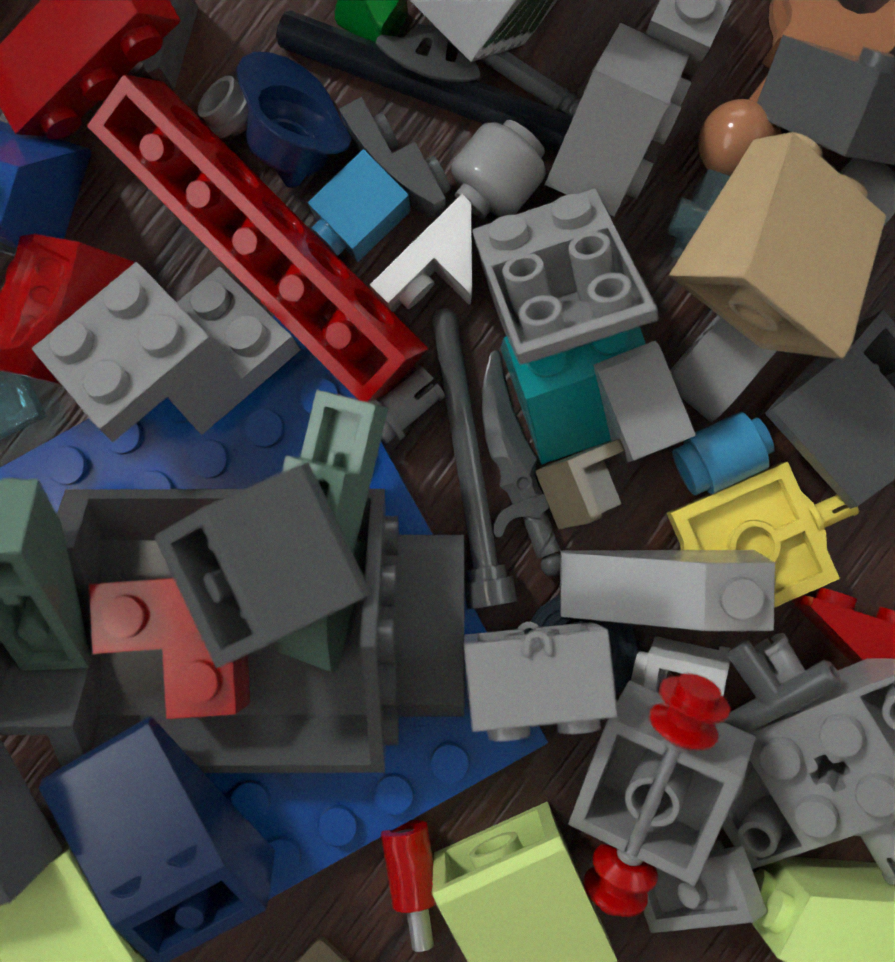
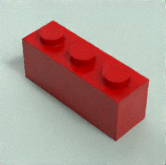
(73, 56)

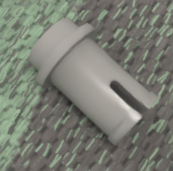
(403, 406)

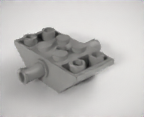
(821, 767)

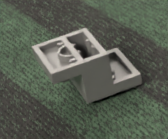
(142, 346)

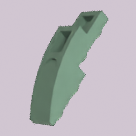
(342, 453)

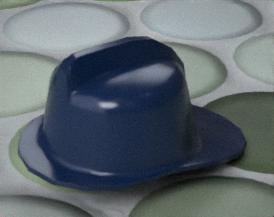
(289, 116)

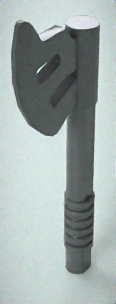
(462, 70)

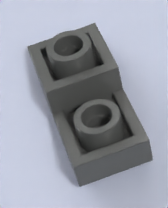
(418, 177)

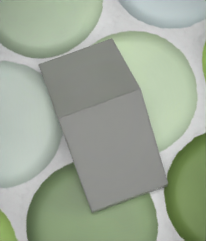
(642, 402)

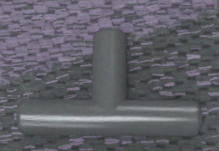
(772, 697)

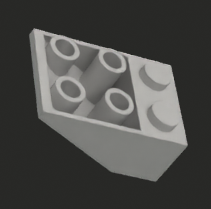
(561, 276)

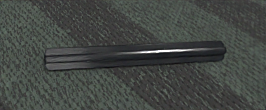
(368, 61)

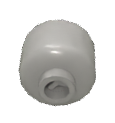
(499, 168)

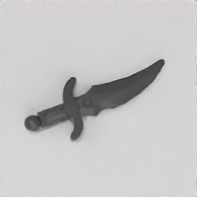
(517, 469)

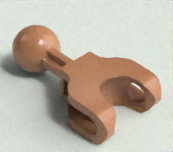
(738, 122)

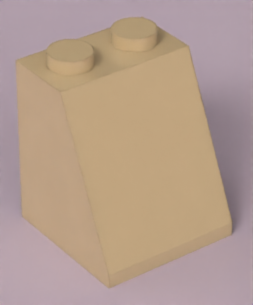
(786, 249)

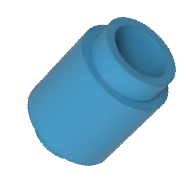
(724, 454)

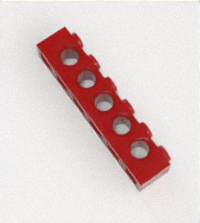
(257, 236)

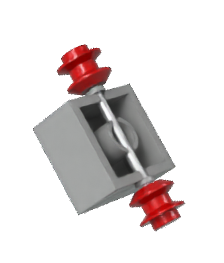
(659, 789)

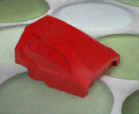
(42, 290)

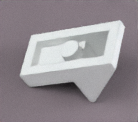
(440, 248)

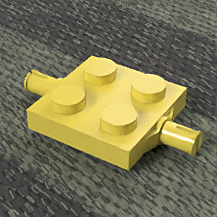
(769, 517)

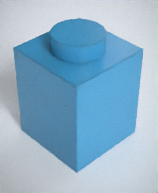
(358, 207)

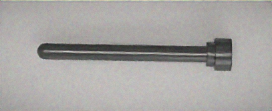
(487, 579)

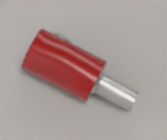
(411, 878)

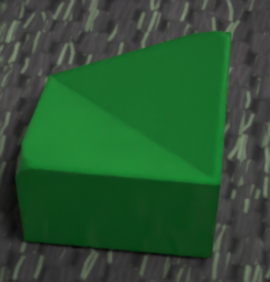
(371, 17)

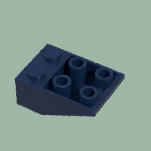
(159, 842)

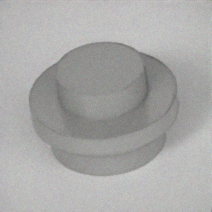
(224, 108)

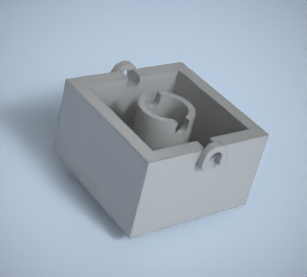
(546, 680)

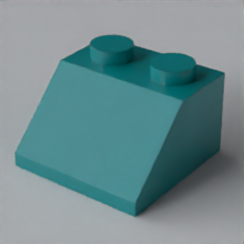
(563, 394)

